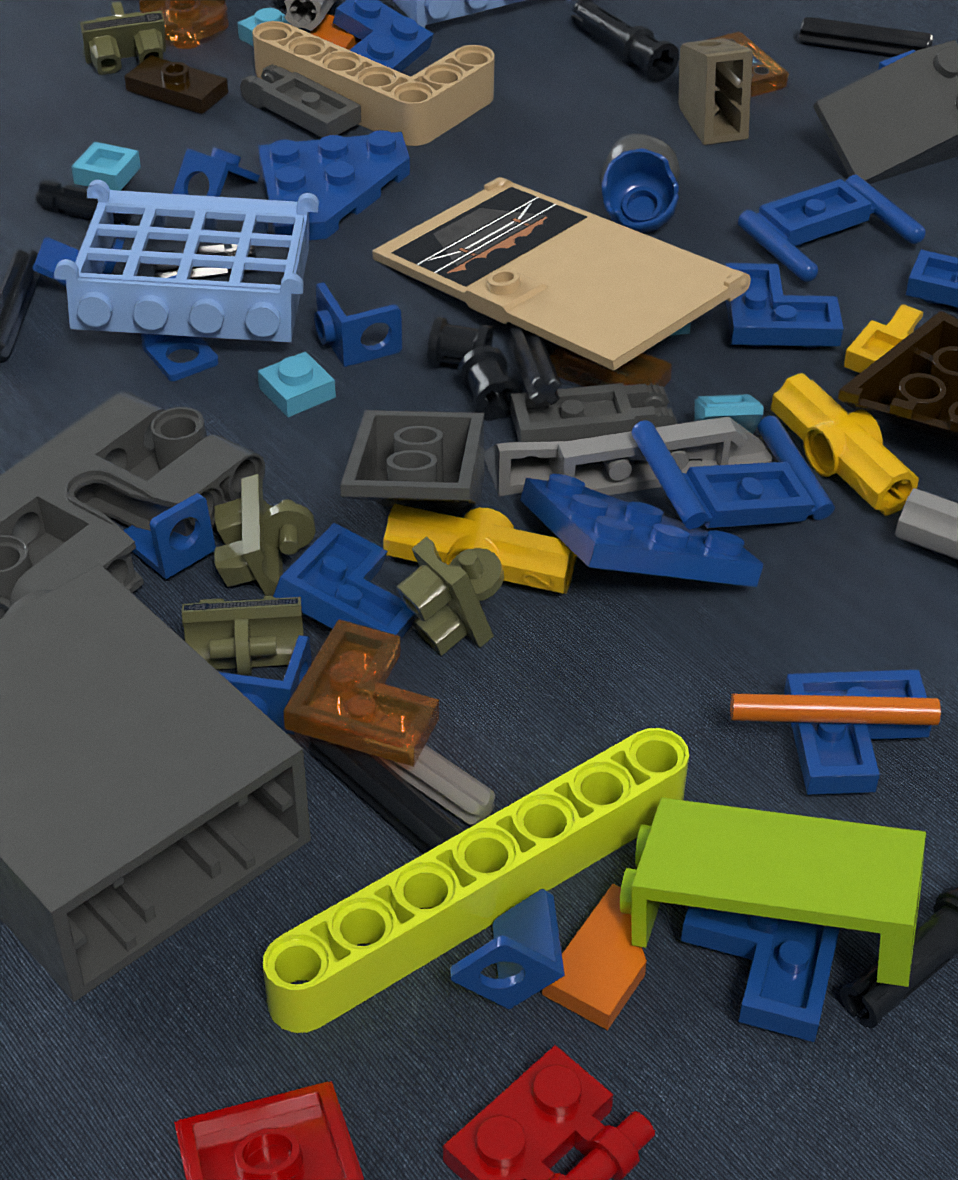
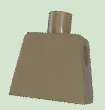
(716, 79)

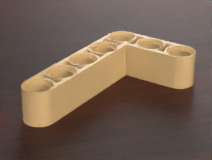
(389, 100)

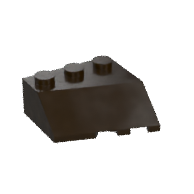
(914, 381)

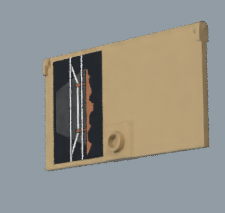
(562, 272)

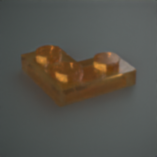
(350, 704)

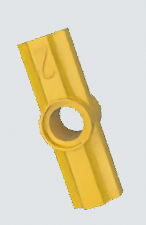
(844, 444)
(524, 555)

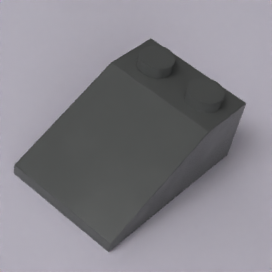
(896, 115)
(417, 458)

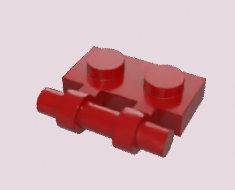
(540, 1121)

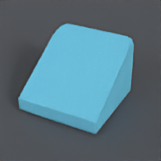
(741, 408)

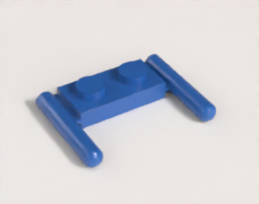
(820, 212)
(738, 492)

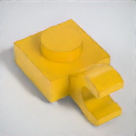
(879, 338)

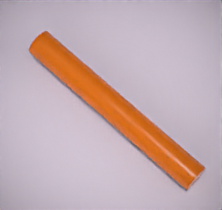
(835, 709)

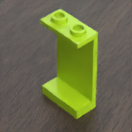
(780, 870)

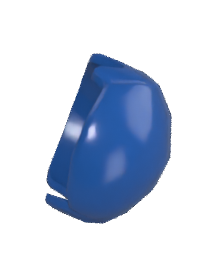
(640, 190)

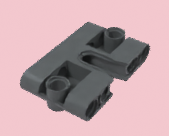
(114, 463)

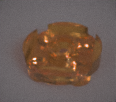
(189, 19)

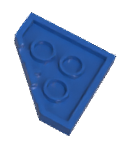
(337, 169)
(636, 535)

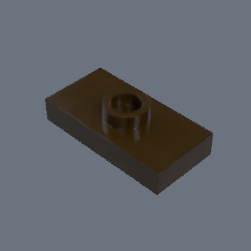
(176, 84)

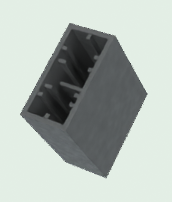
(127, 781)

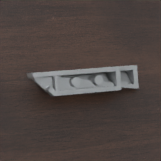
(616, 463)

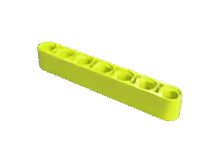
(469, 881)

